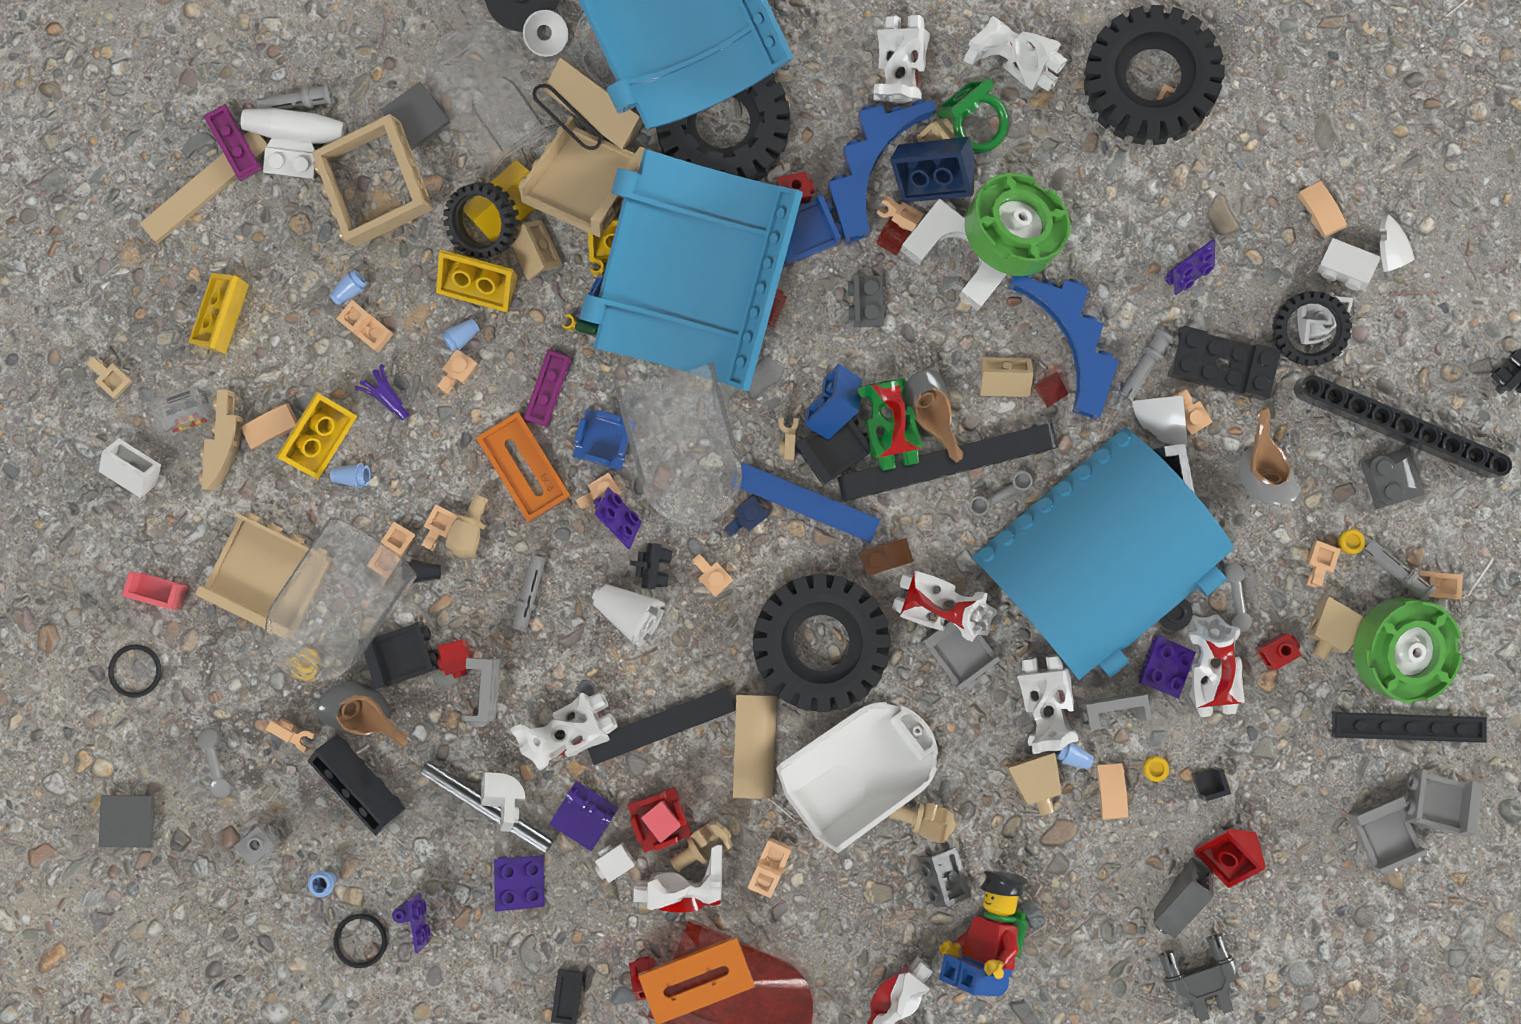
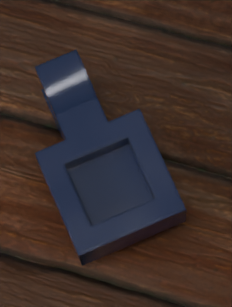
(748, 516)

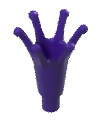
(384, 393)

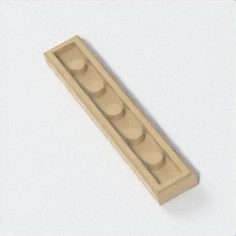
(196, 193)

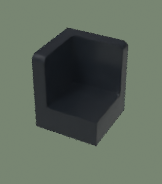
(1211, 783)

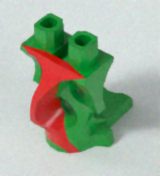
(895, 436)

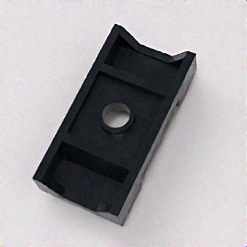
(1249, 370)

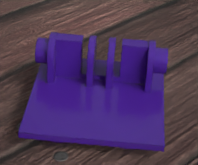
(1192, 268)
(617, 517)
(1166, 666)
(583, 816)
(519, 882)
(413, 912)

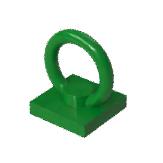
(968, 100)

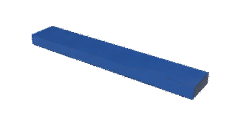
(808, 503)

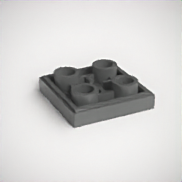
(417, 114)
(126, 821)

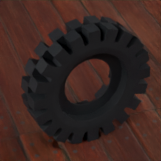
(1161, 118)
(755, 153)
(867, 643)

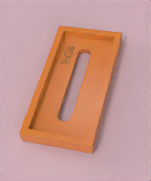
(494, 446)
(723, 953)

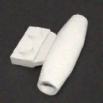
(291, 138)

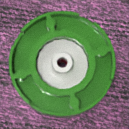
(1016, 225)
(1407, 649)

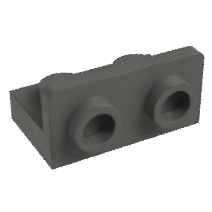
(867, 301)
(944, 878)

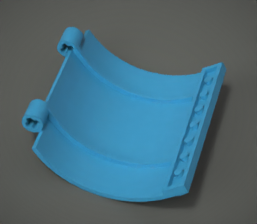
(684, 53)
(692, 267)
(1107, 554)

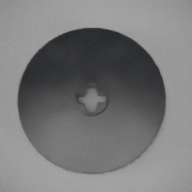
(514, 13)

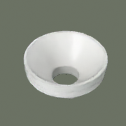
(558, 36)

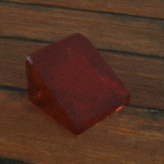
(892, 237)
(1051, 389)

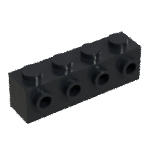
(356, 784)

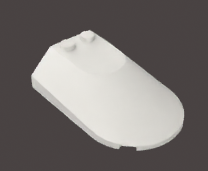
(860, 772)

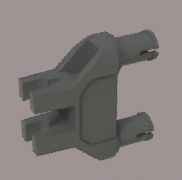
(1202, 981)

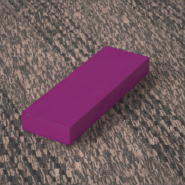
(232, 142)
(547, 388)

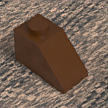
(885, 557)

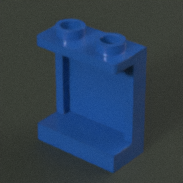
(813, 231)

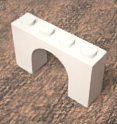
(945, 223)

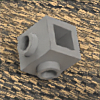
(258, 843)

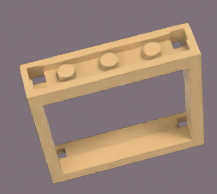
(420, 199)

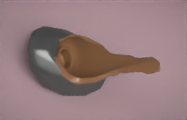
(931, 408)
(358, 710)

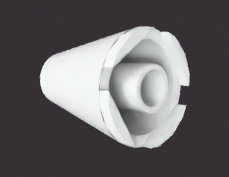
(629, 611)

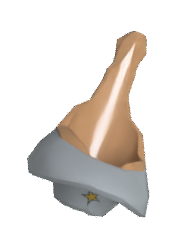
(1267, 461)

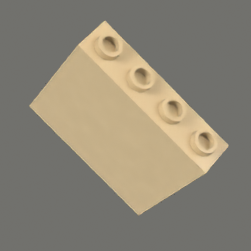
(578, 181)
(253, 568)

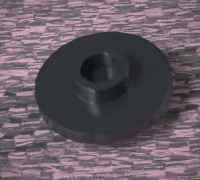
(1178, 617)

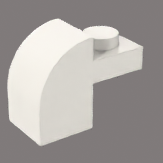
(503, 792)

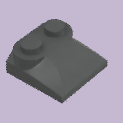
(1392, 478)

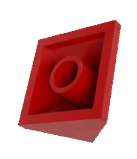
(1232, 856)

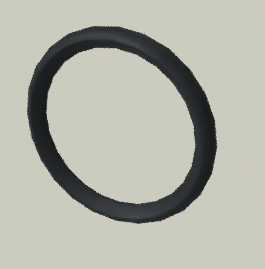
(111, 671)
(337, 934)

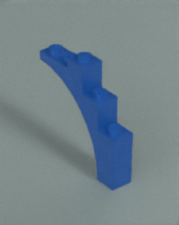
(860, 157)
(1064, 306)

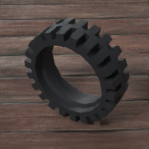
(459, 233)
(1330, 352)

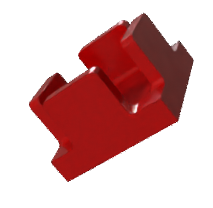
(643, 833)

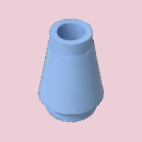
(348, 287)
(460, 334)
(351, 475)
(1074, 756)
(318, 887)

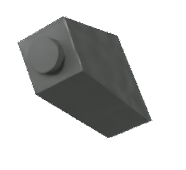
(1184, 898)

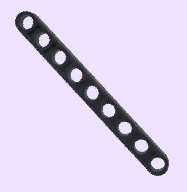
(1414, 427)
(940, 465)

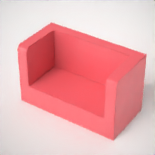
(155, 590)
(661, 821)

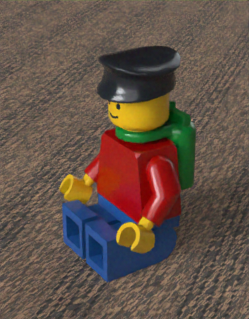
(990, 940)

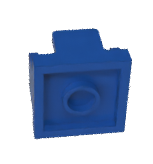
(601, 439)

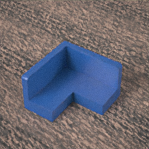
(836, 403)

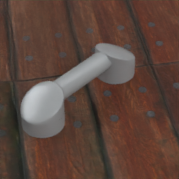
(1020, 484)
(1235, 574)
(220, 786)

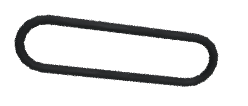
(573, 110)

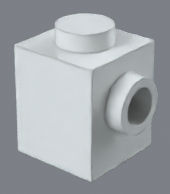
(614, 861)

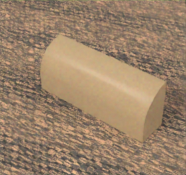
(593, 104)
(754, 746)

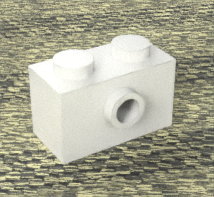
(1348, 265)
(129, 468)

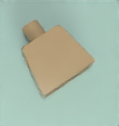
(1333, 627)
(1037, 780)

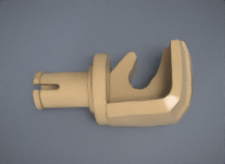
(465, 530)
(928, 820)
(701, 843)

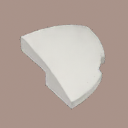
(1394, 245)
(1317, 321)
(1163, 418)

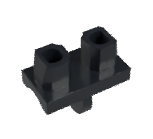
(1508, 379)
(650, 563)

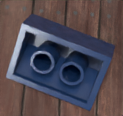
(934, 169)

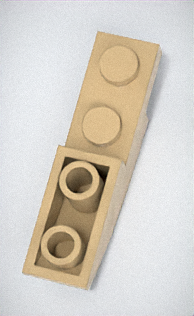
(221, 451)

